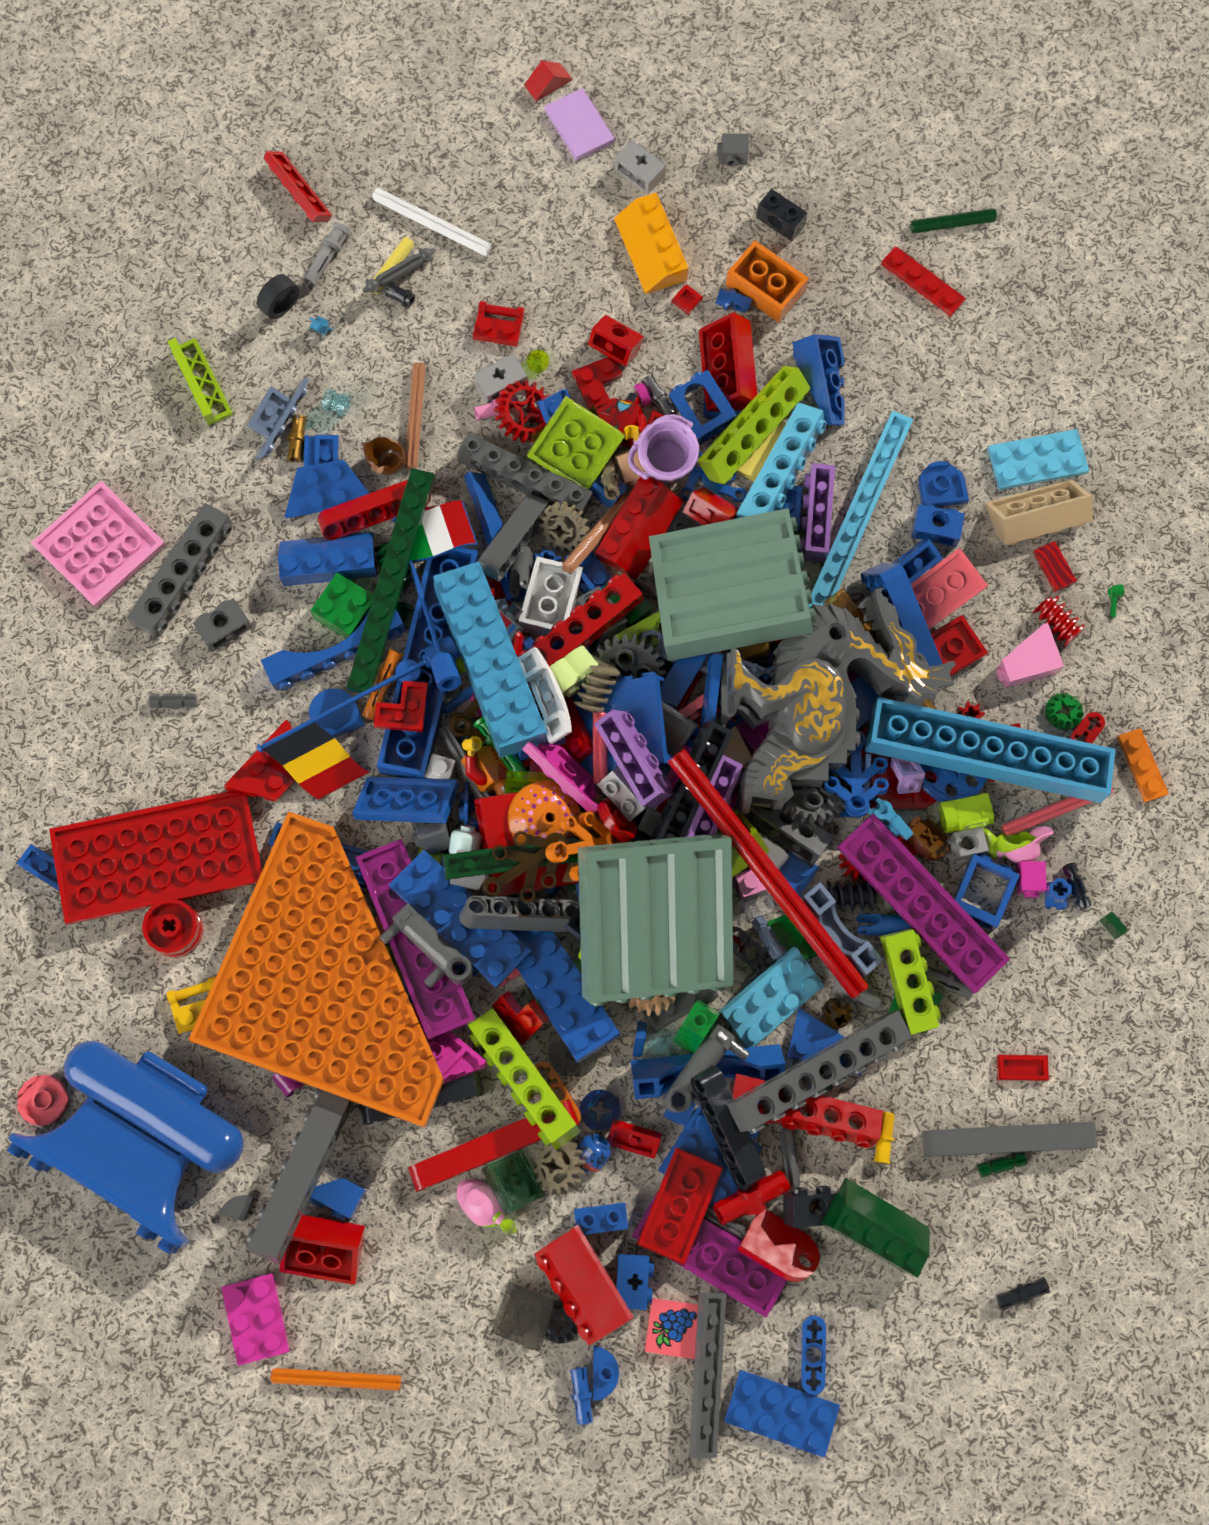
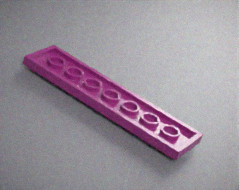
(923, 903)
(445, 1003)

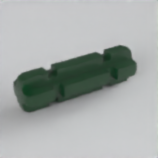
(1002, 1164)

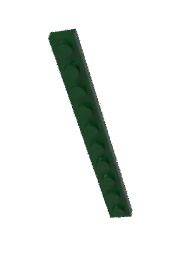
(390, 581)

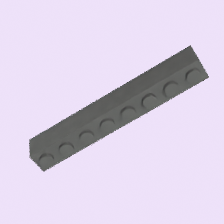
(299, 1176)

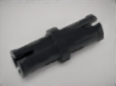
(1022, 1293)

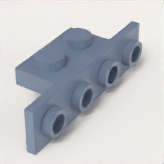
(272, 413)

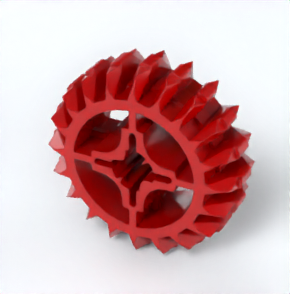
(507, 406)

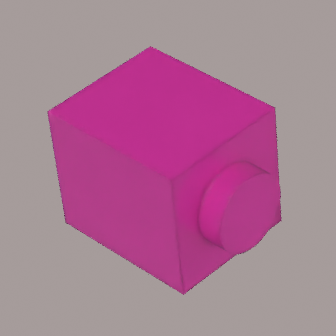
(1031, 878)

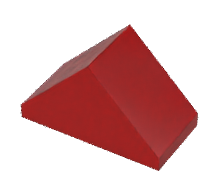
(546, 78)

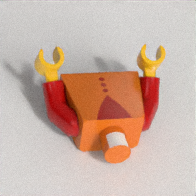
(484, 766)

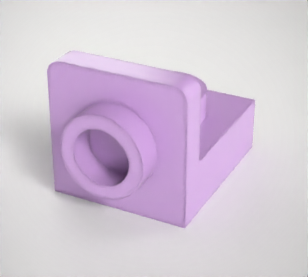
(909, 775)

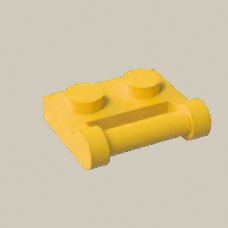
(186, 1016)

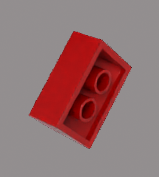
(324, 1250)

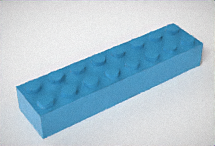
(489, 659)

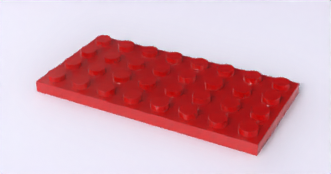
(155, 856)

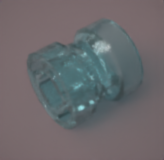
(337, 402)

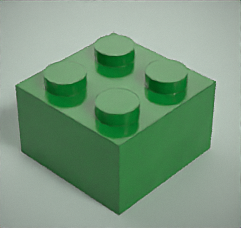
(342, 606)

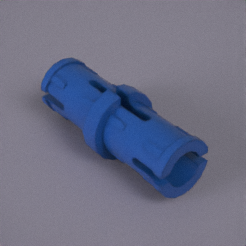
(581, 1395)

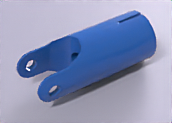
(882, 924)

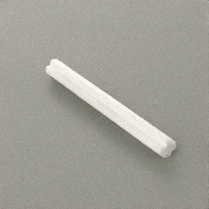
(431, 221)

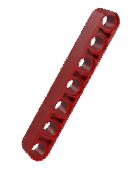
(479, 1151)

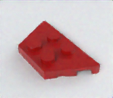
(263, 774)

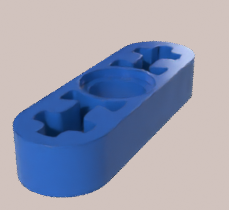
(820, 1334)

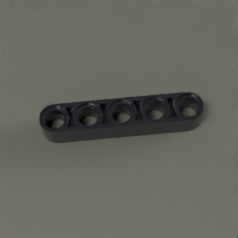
(453, 1091)
(734, 1145)

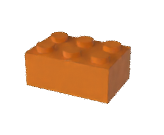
(767, 281)

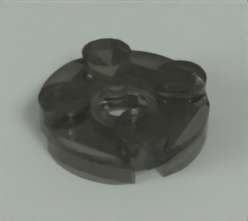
(567, 1065)

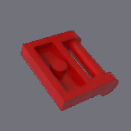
(498, 330)

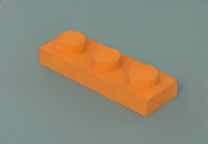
(1142, 765)

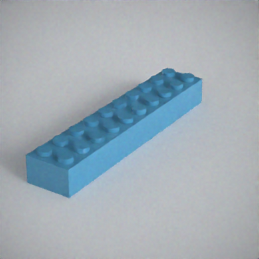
(990, 750)

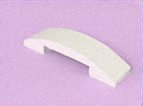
(547, 694)

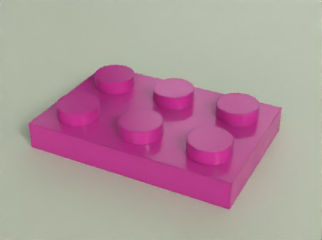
(255, 1319)

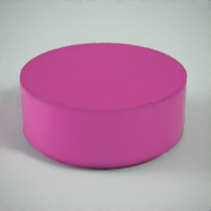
(642, 392)

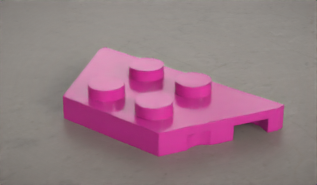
(566, 771)
(454, 1056)

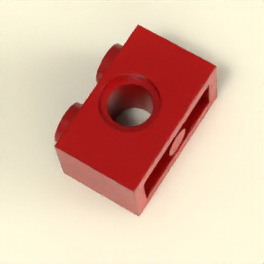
(615, 340)

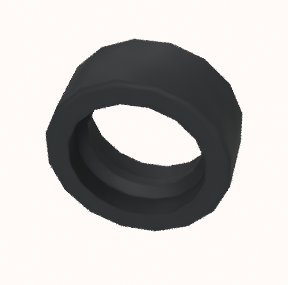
(277, 296)

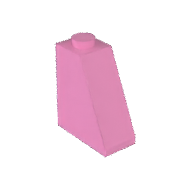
(1031, 659)

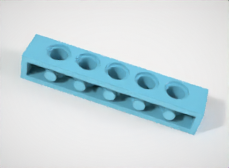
(771, 474)

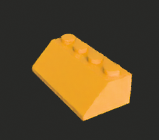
(651, 244)

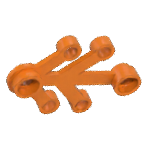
(559, 851)

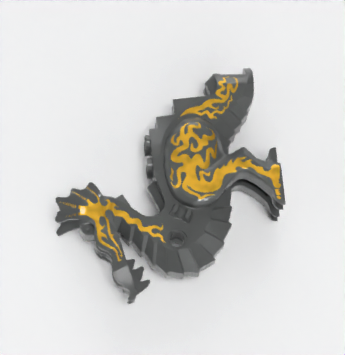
(813, 701)

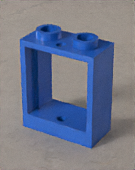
(980, 916)

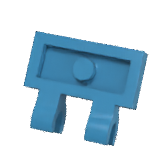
(893, 821)

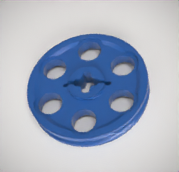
(945, 777)

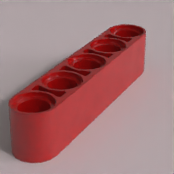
(362, 512)

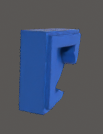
(639, 1039)

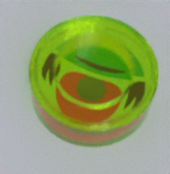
(537, 361)

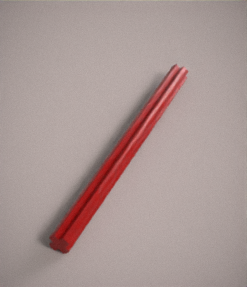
(768, 873)

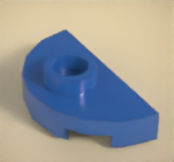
(604, 1373)

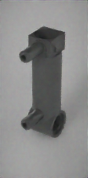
(431, 944)
(707, 1054)

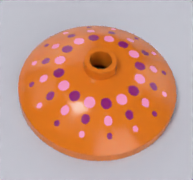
(533, 803)

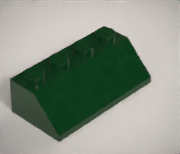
(879, 1228)

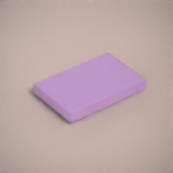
(579, 124)

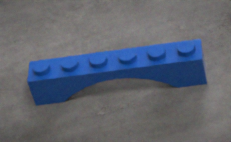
(289, 667)
(656, 1075)

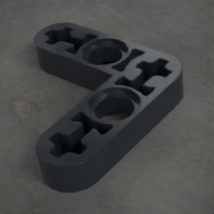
(757, 971)

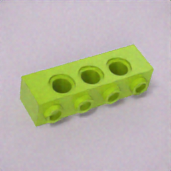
(893, 945)

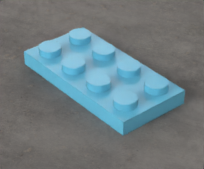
(1038, 459)
(771, 998)

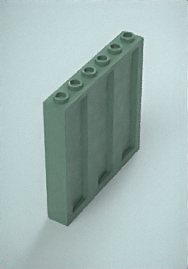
(731, 584)
(655, 918)

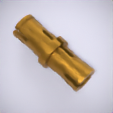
(296, 438)

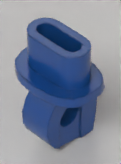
(733, 300)

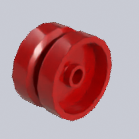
(161, 919)

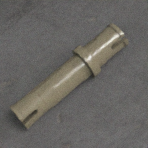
(610, 479)

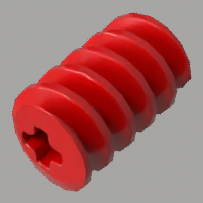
(1059, 619)

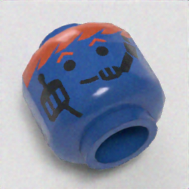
(595, 1152)

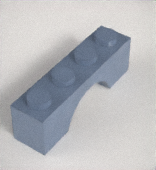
(858, 951)

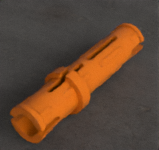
(393, 659)

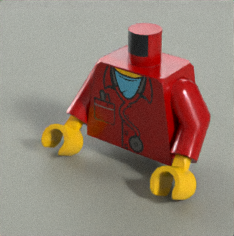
(625, 417)

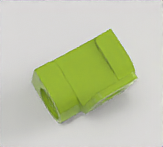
(966, 813)

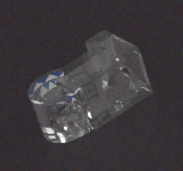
(753, 907)

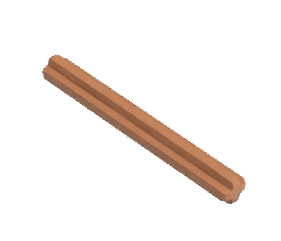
(415, 415)
(593, 537)

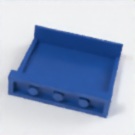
(643, 702)

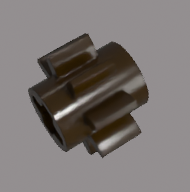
(836, 1013)

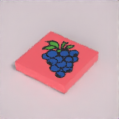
(672, 1328)

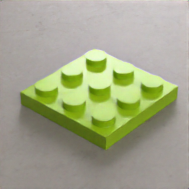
(575, 444)

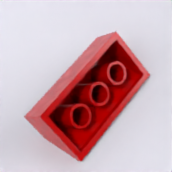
(729, 358)
(644, 514)
(583, 1285)

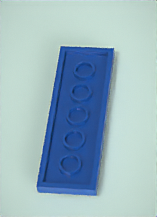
(490, 951)
(559, 992)

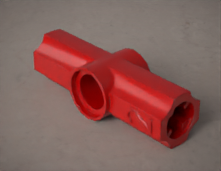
(753, 1199)

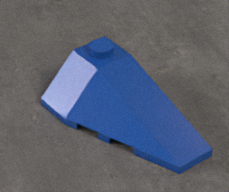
(819, 363)

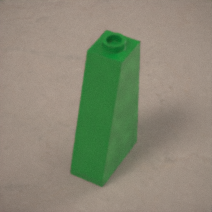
(696, 1026)

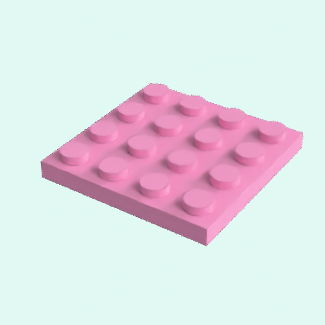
(98, 544)

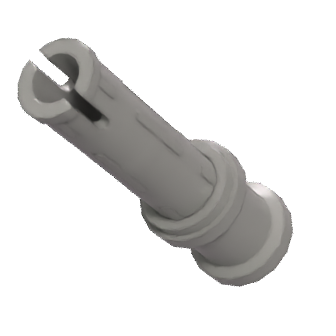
(331, 246)

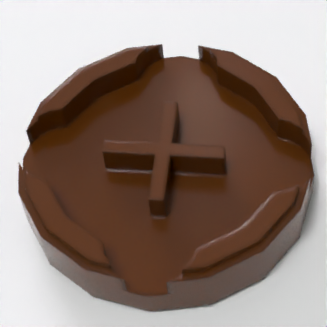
(928, 839)

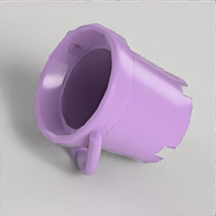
(665, 449)

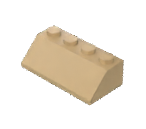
(1040, 512)

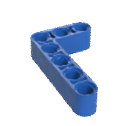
(902, 597)

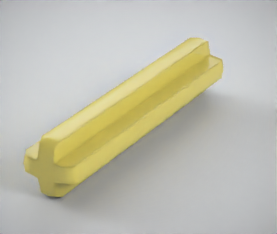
(397, 256)

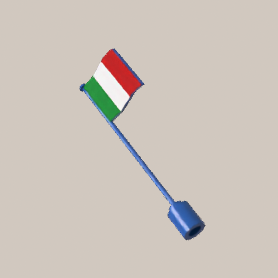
(440, 532)

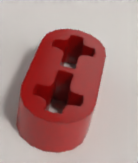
(1083, 725)

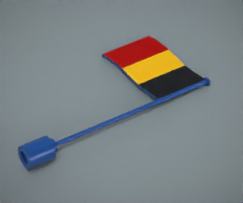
(316, 756)

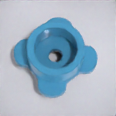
(320, 325)

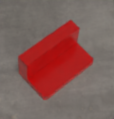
(709, 508)

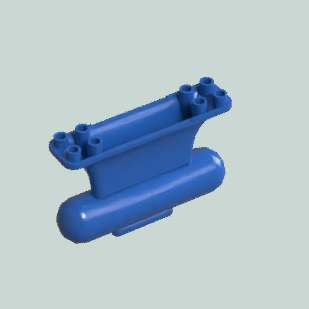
(134, 1136)

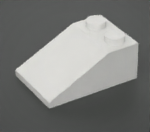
(548, 596)

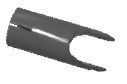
(521, 571)

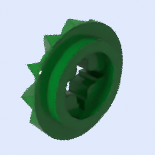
(1060, 720)

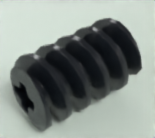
(853, 895)

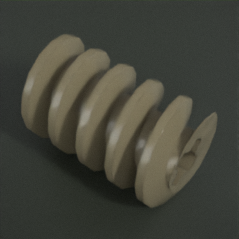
(597, 687)

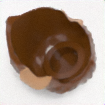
(384, 455)

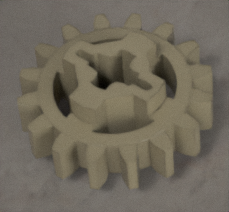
(564, 526)
(559, 1180)

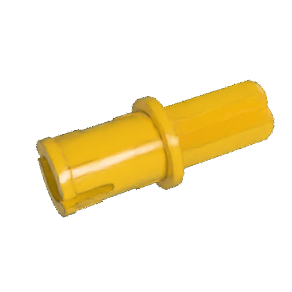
(883, 1146)

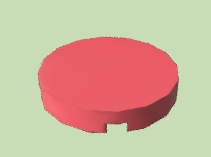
(50, 1102)

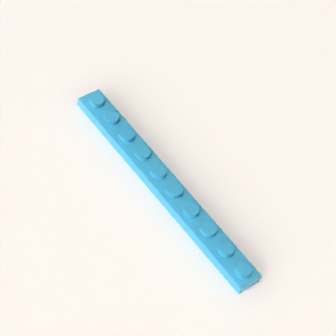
(861, 508)

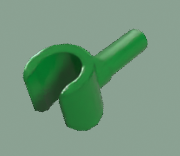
(1115, 592)

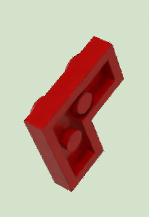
(591, 380)
(408, 714)
(521, 1022)

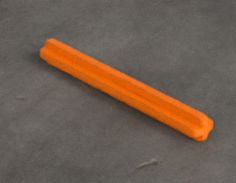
(335, 1379)

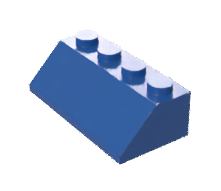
(320, 559)

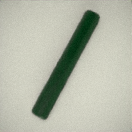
(953, 220)

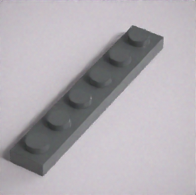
(707, 1375)

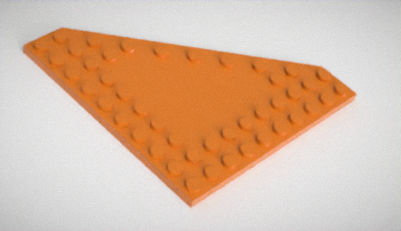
(316, 987)

